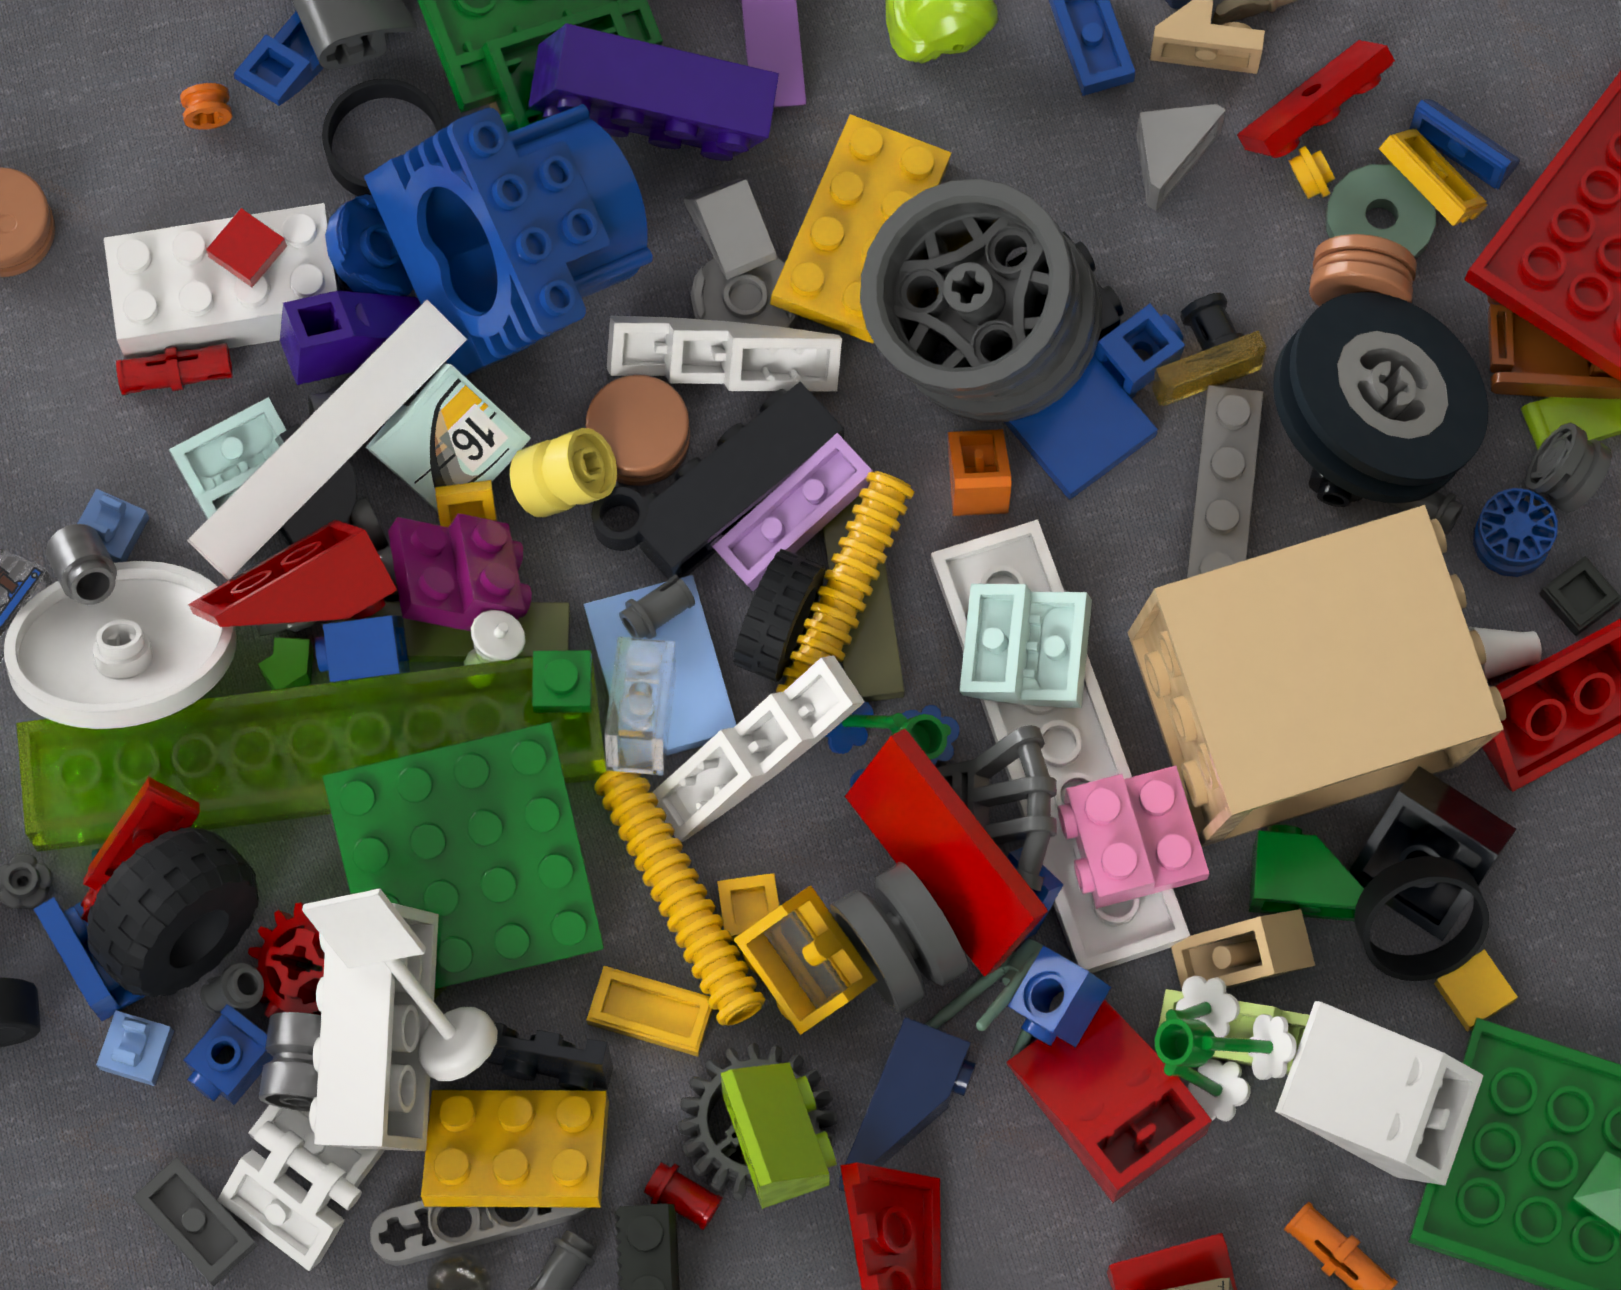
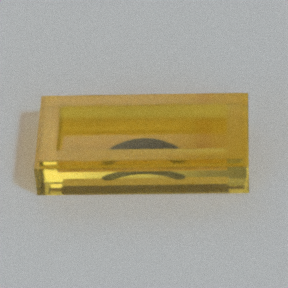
(1209, 367)

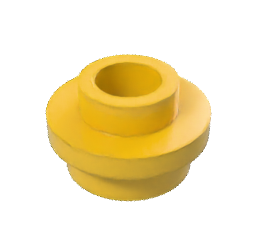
(1312, 172)

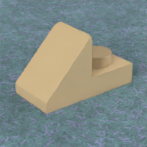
(1192, 40)

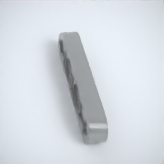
(485, 1228)

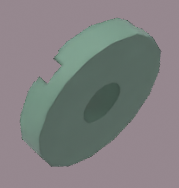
(1381, 188)

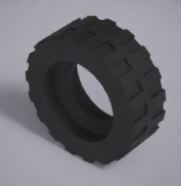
(778, 615)

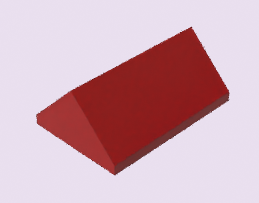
(1559, 708)

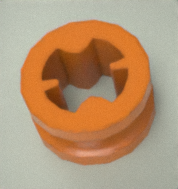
(206, 106)

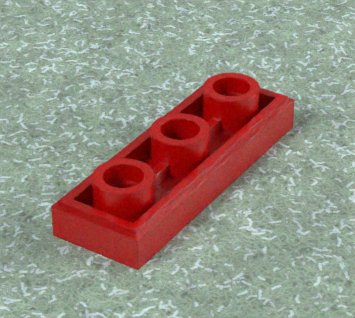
(1317, 99)

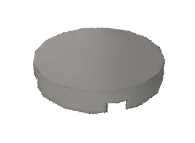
(741, 297)

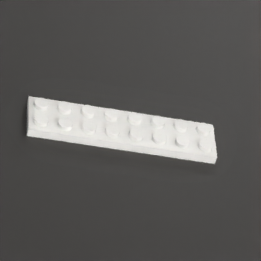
(1076, 750)

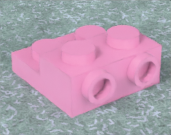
(1132, 836)

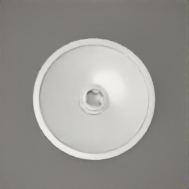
(119, 658)

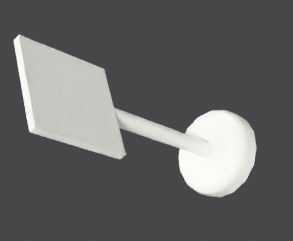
(370, 930)

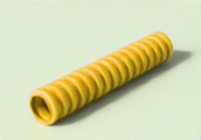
(851, 574)
(680, 896)

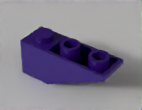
(338, 331)

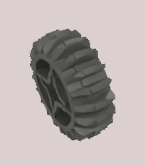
(719, 1155)

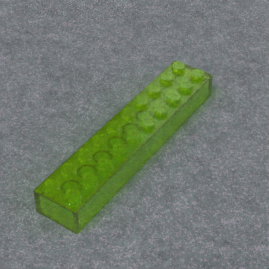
(268, 750)

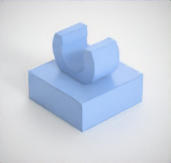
(135, 1048)

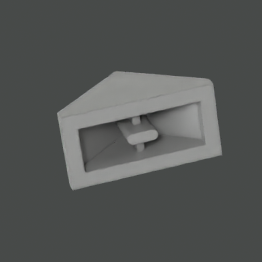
(1172, 144)
(732, 226)

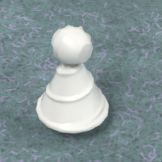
(495, 638)

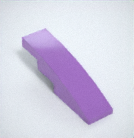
(775, 46)

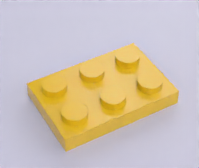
(515, 1148)

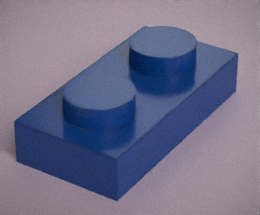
(1093, 44)

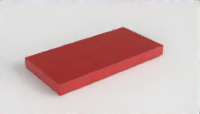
(948, 849)

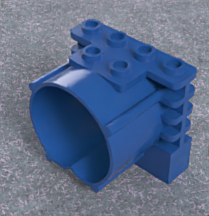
(512, 226)

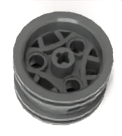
(960, 243)

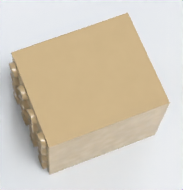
(1315, 674)

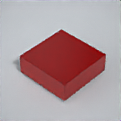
(246, 247)

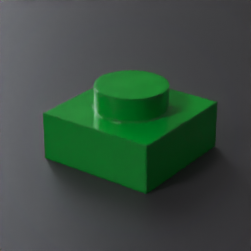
(562, 681)

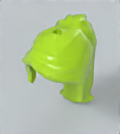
(936, 27)

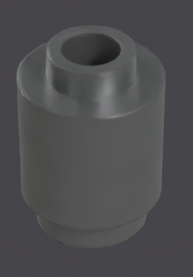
(82, 564)

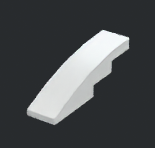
(723, 353)
(757, 747)

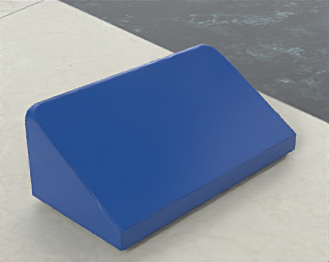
(1463, 143)

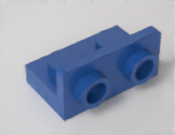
(70, 939)

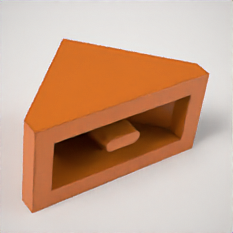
(979, 472)

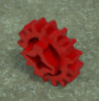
(290, 942)

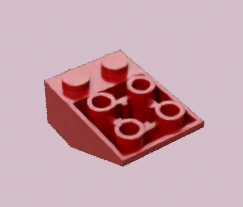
(1112, 1101)

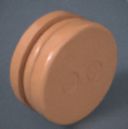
(25, 223)
(1361, 265)
(643, 426)

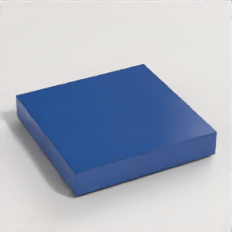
(1085, 431)

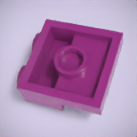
(457, 570)

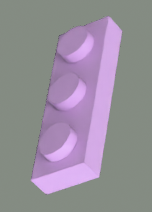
(795, 510)

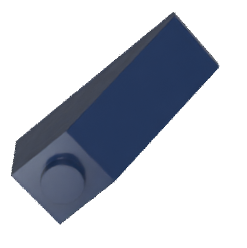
(912, 1091)

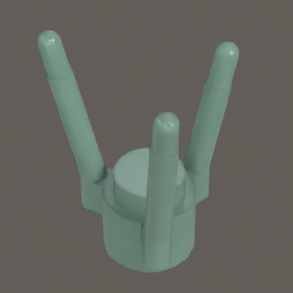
(1015, 970)

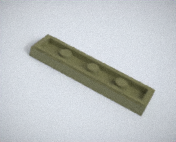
(544, 627)
(873, 654)

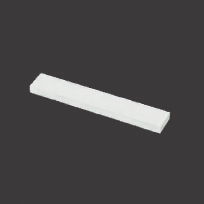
(326, 440)

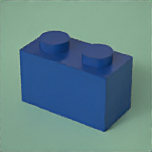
(363, 648)

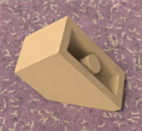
(1246, 950)

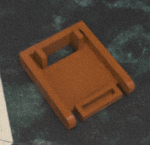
(1537, 365)

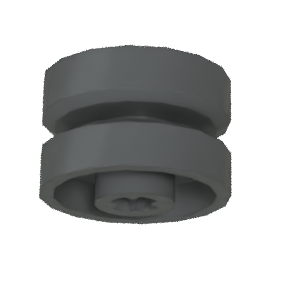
(901, 936)

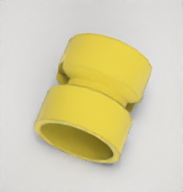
(563, 472)

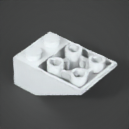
(1379, 1095)

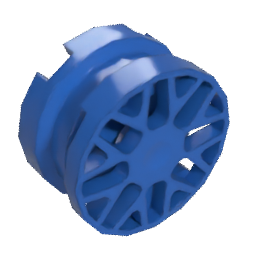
(1514, 533)

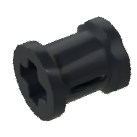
(1210, 320)

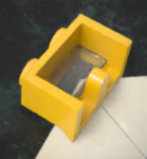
(805, 960)

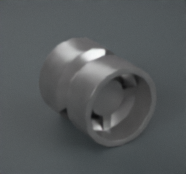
(291, 1076)

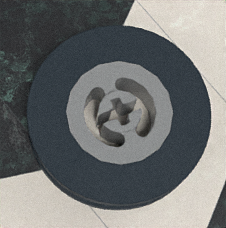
(1333, 387)

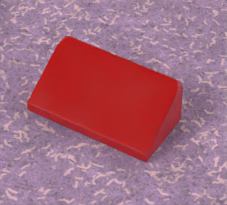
(1174, 1266)

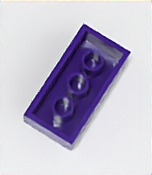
(654, 91)

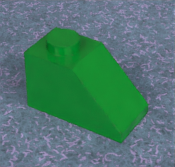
(1300, 873)

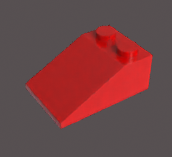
(315, 579)

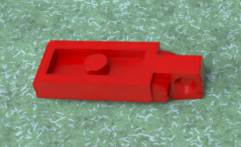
(150, 814)

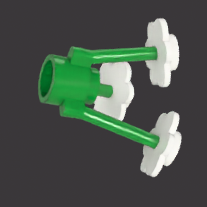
(1199, 1030)

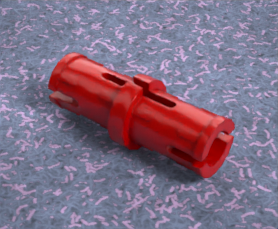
(174, 369)

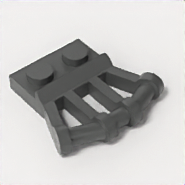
(972, 785)

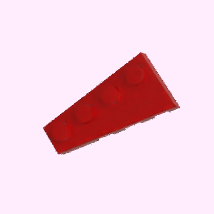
(894, 1227)

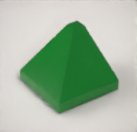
(1602, 1191)

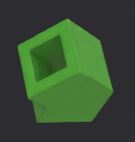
(289, 664)

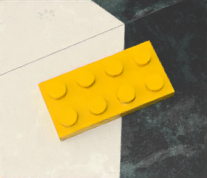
(860, 189)

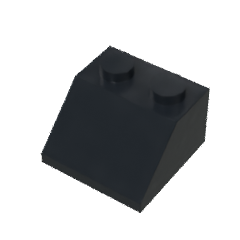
(1436, 822)

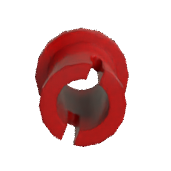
(688, 1197)

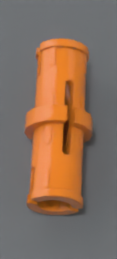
(1337, 1252)

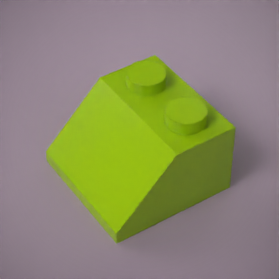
(776, 1132)

